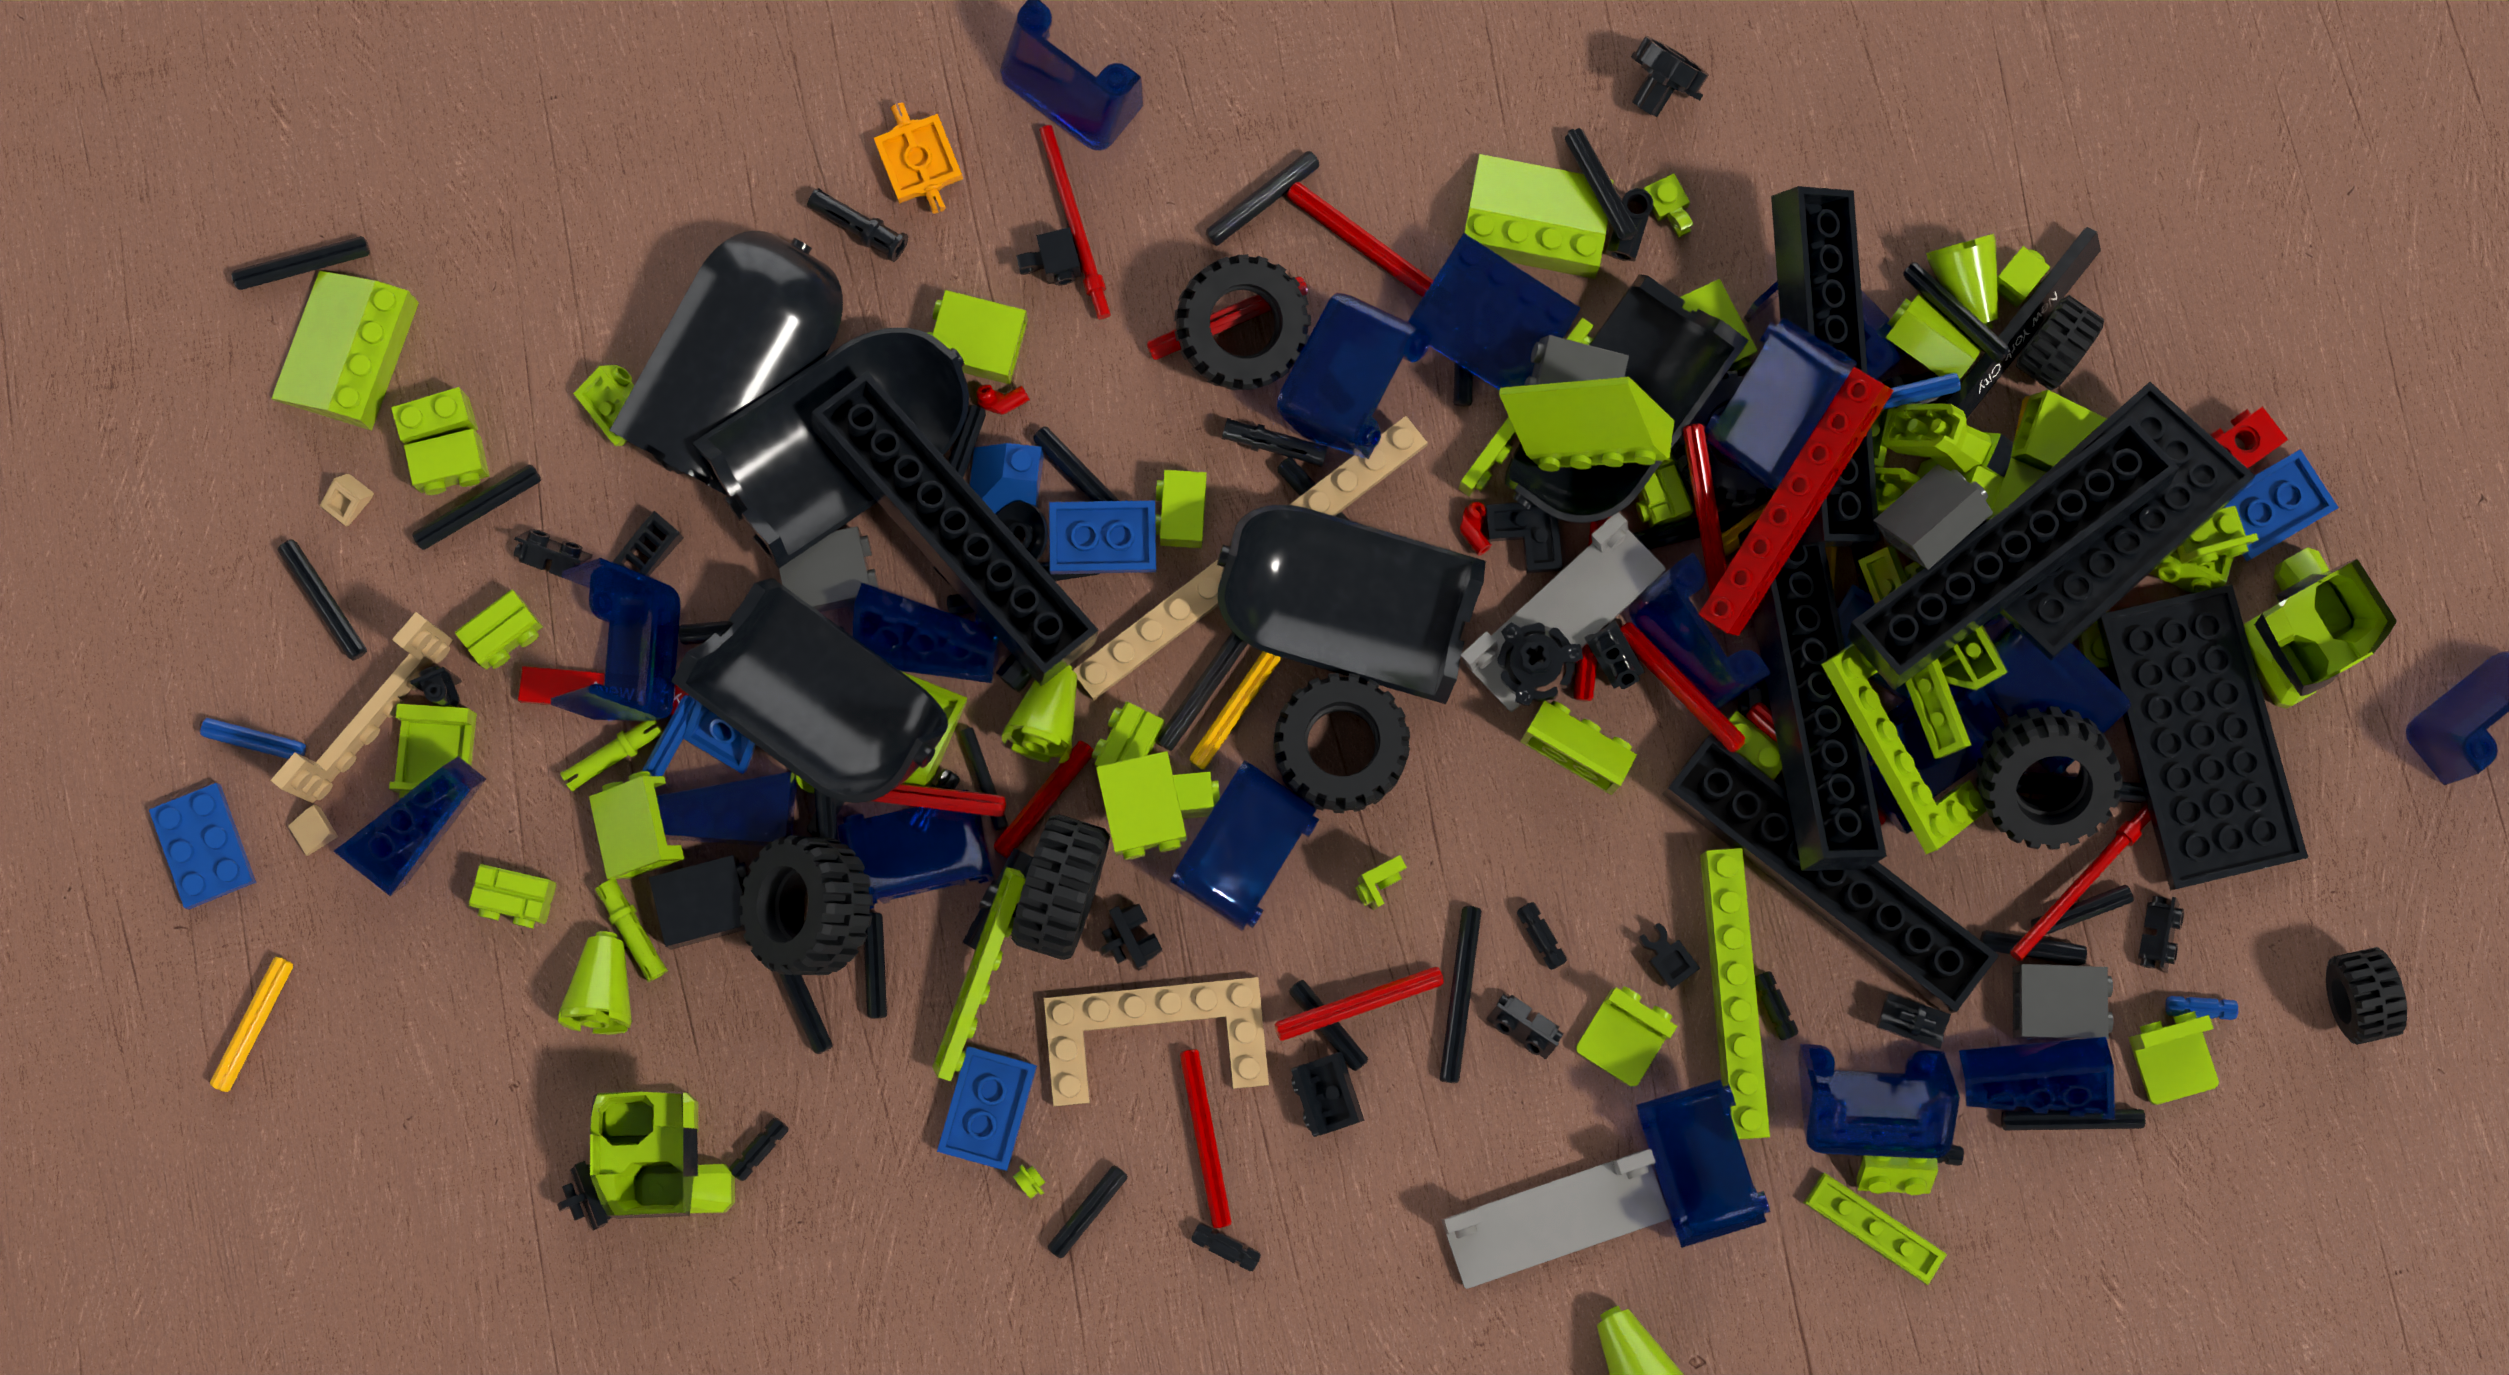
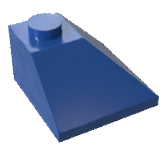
(1007, 474)
(719, 739)

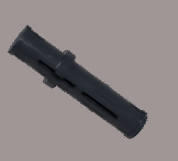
(1274, 442)

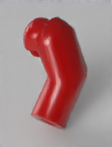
(999, 402)
(1472, 526)

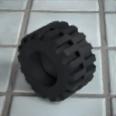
(2060, 342)
(2366, 995)

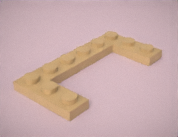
(313, 779)
(1072, 1015)

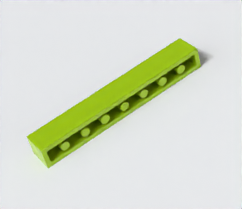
(1735, 989)

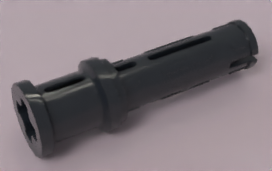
(871, 231)

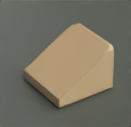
(346, 498)
(312, 830)

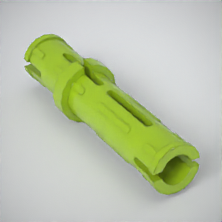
(611, 753)
(635, 937)

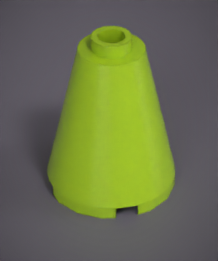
(1970, 275)
(1045, 719)
(599, 988)
(1630, 1347)

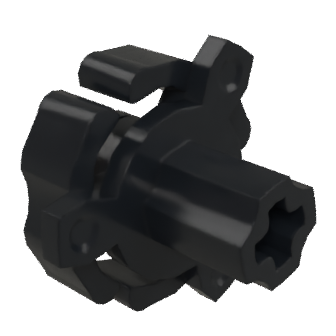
(1667, 72)
(1540, 674)

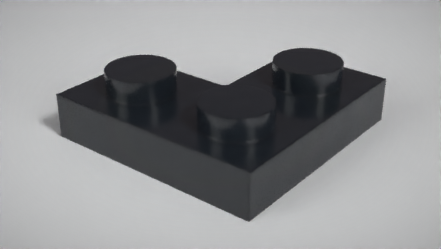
(1536, 529)

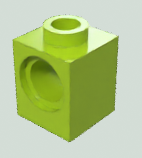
(2021, 275)

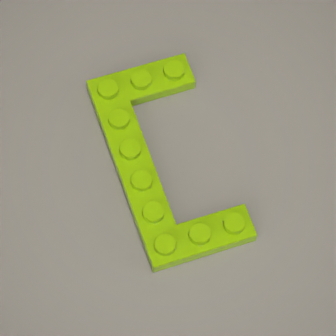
(1930, 820)

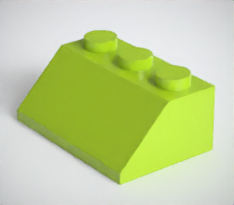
(1579, 746)

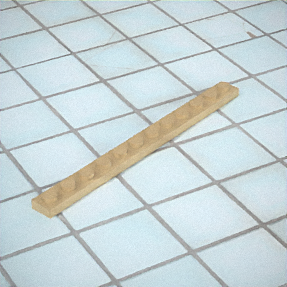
(1201, 593)

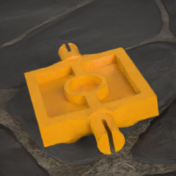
(918, 158)

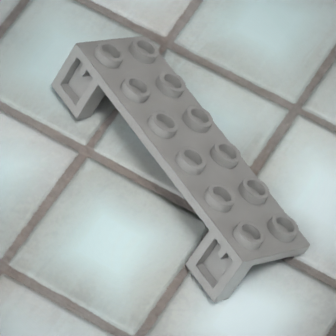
(1576, 601)
(1555, 1219)

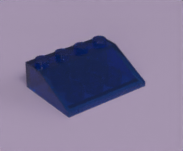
(1490, 314)

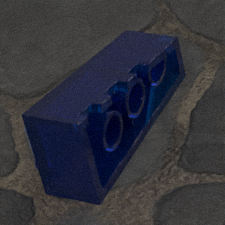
(923, 637)
(732, 812)
(408, 831)
(2041, 1076)

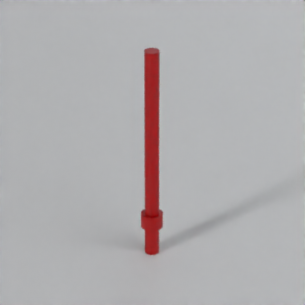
(1093, 282)
(2126, 835)

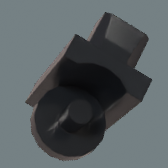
(1615, 656)
(1125, 921)
(1913, 1021)
(587, 1196)

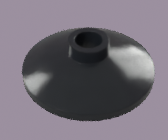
(1028, 522)

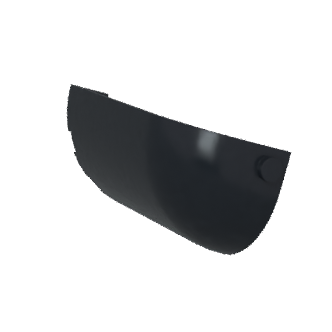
(739, 333)
(1674, 360)
(782, 470)
(1349, 598)
(814, 697)

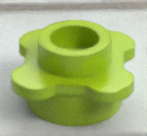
(1029, 1181)

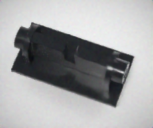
(539, 548)
(438, 686)
(2165, 920)
(1538, 1036)

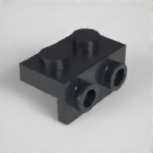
(1326, 1094)

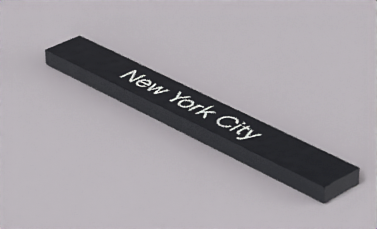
(2028, 320)

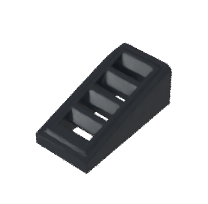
(646, 531)

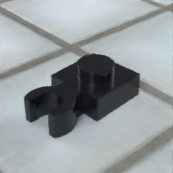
(1671, 961)

